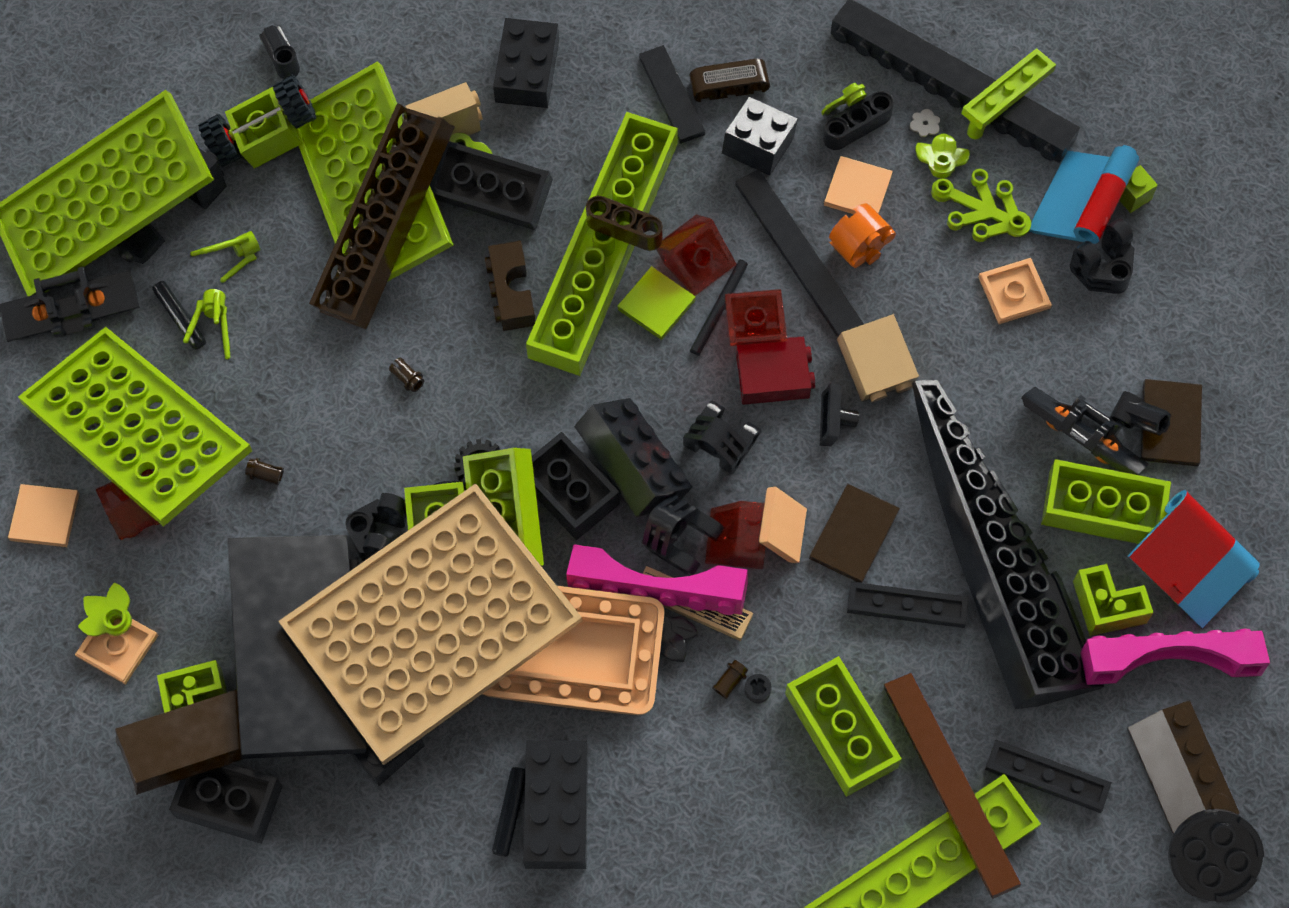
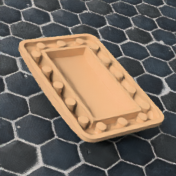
(600, 663)

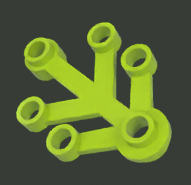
(984, 208)

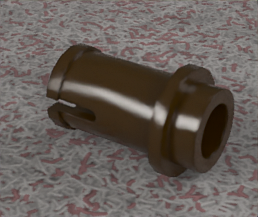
(411, 379)
(264, 471)
(730, 678)

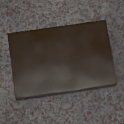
(1183, 438)
(854, 533)

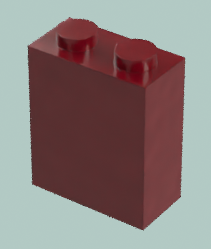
(775, 371)

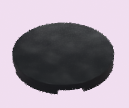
(1216, 855)

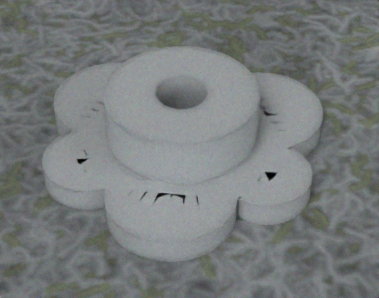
(927, 117)

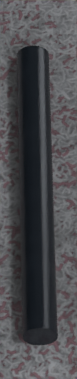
(718, 308)

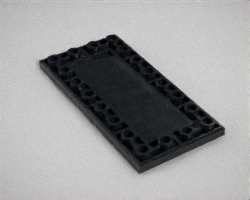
(279, 695)

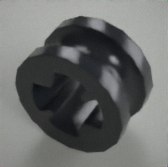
(749, 689)

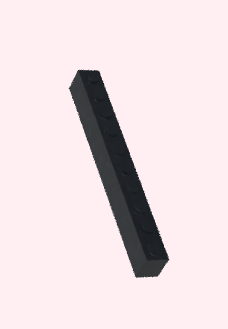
(949, 78)

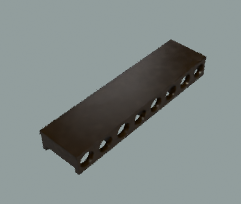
(384, 218)
(181, 742)

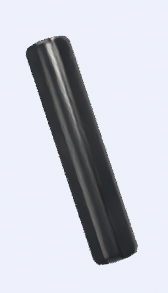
(178, 313)
(509, 812)

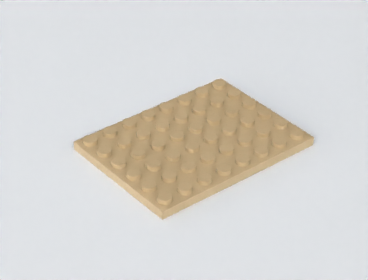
(430, 623)

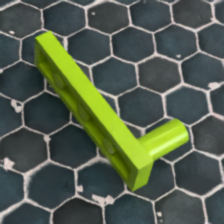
(1006, 91)

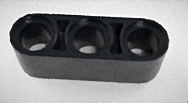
(864, 110)

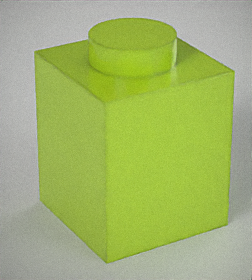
(1138, 190)

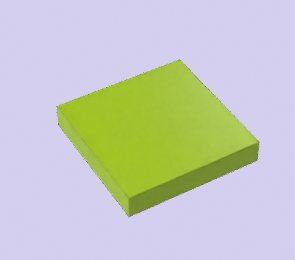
(656, 303)

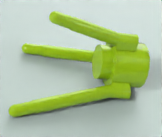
(243, 245)
(213, 307)

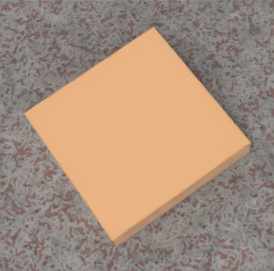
(857, 184)
(1014, 291)
(43, 515)
(783, 525)
(118, 654)

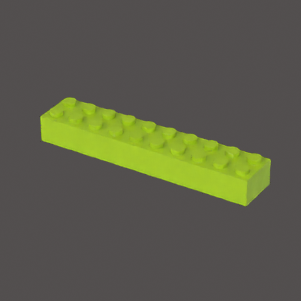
(597, 261)

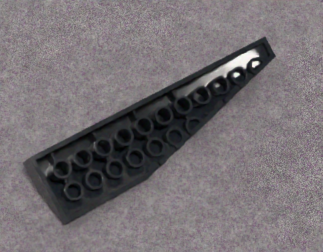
(1015, 595)

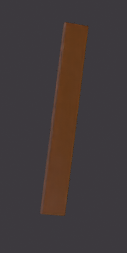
(952, 786)

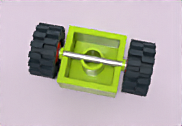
(260, 126)

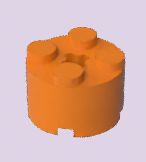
(861, 236)

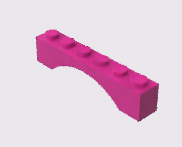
(716, 590)
(1234, 653)

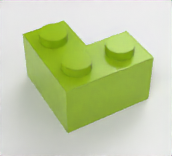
(1105, 607)
(191, 685)

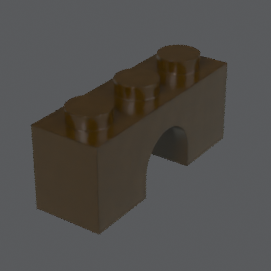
(514, 307)

